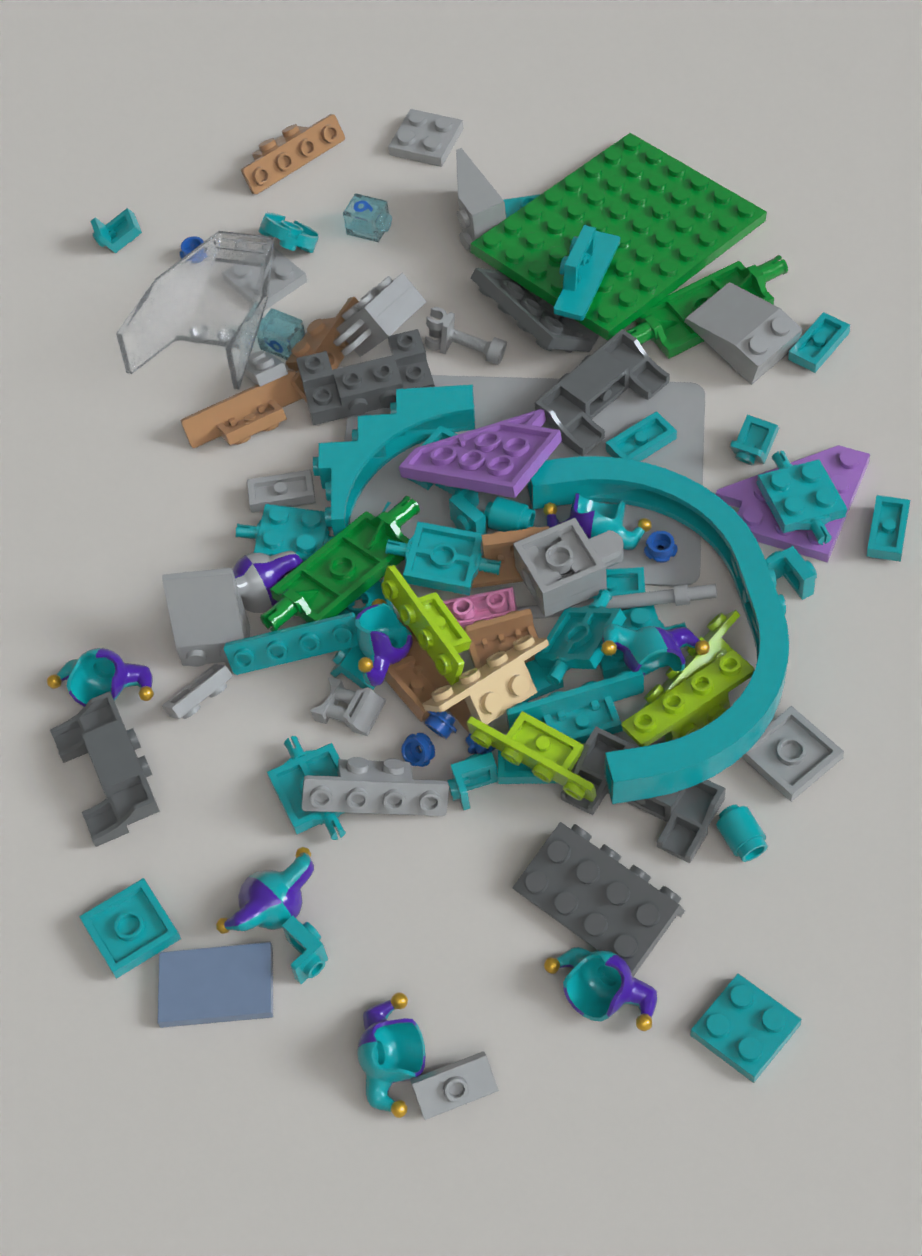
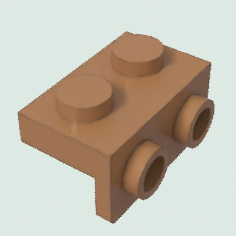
(498, 635)

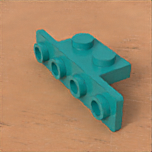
(584, 271)
(292, 644)
(583, 708)

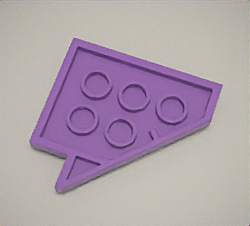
(486, 459)
(846, 471)

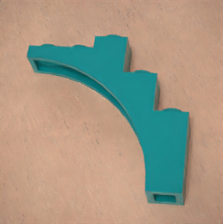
(414, 416)

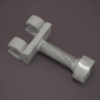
(446, 334)

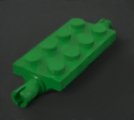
(665, 320)
(340, 568)

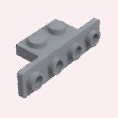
(375, 789)

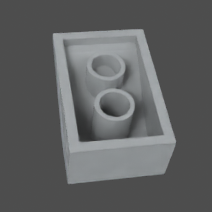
(479, 202)
(745, 330)
(205, 614)

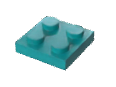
(130, 928)
(745, 1027)

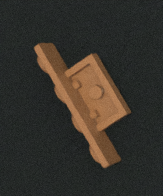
(290, 152)
(319, 339)
(242, 414)
(499, 547)
(417, 678)

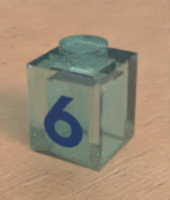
(367, 217)
(279, 333)

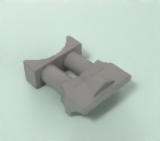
(359, 715)

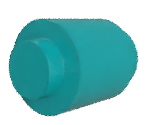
(508, 515)
(742, 832)

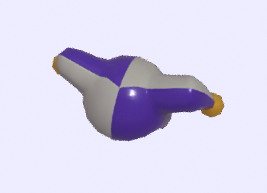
(258, 574)

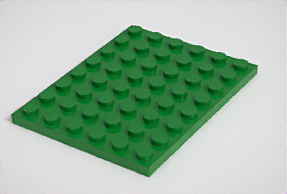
(660, 208)

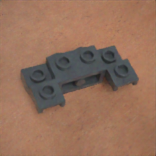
(597, 383)
(363, 385)
(122, 774)
(686, 811)

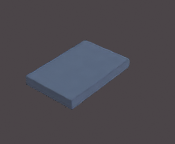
(215, 985)

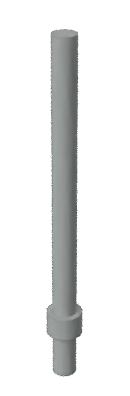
(679, 595)

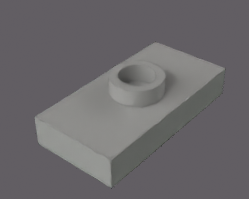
(454, 1085)

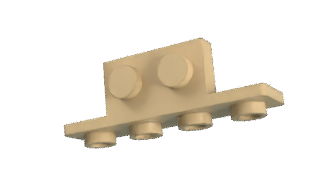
(493, 686)

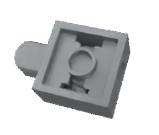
(378, 314)
(566, 566)

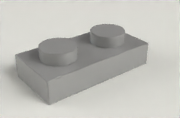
(264, 368)
(281, 490)
(207, 684)

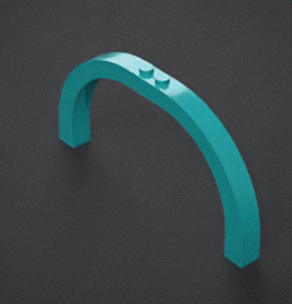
(708, 751)

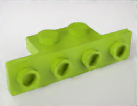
(430, 622)
(694, 663)
(691, 703)
(540, 748)

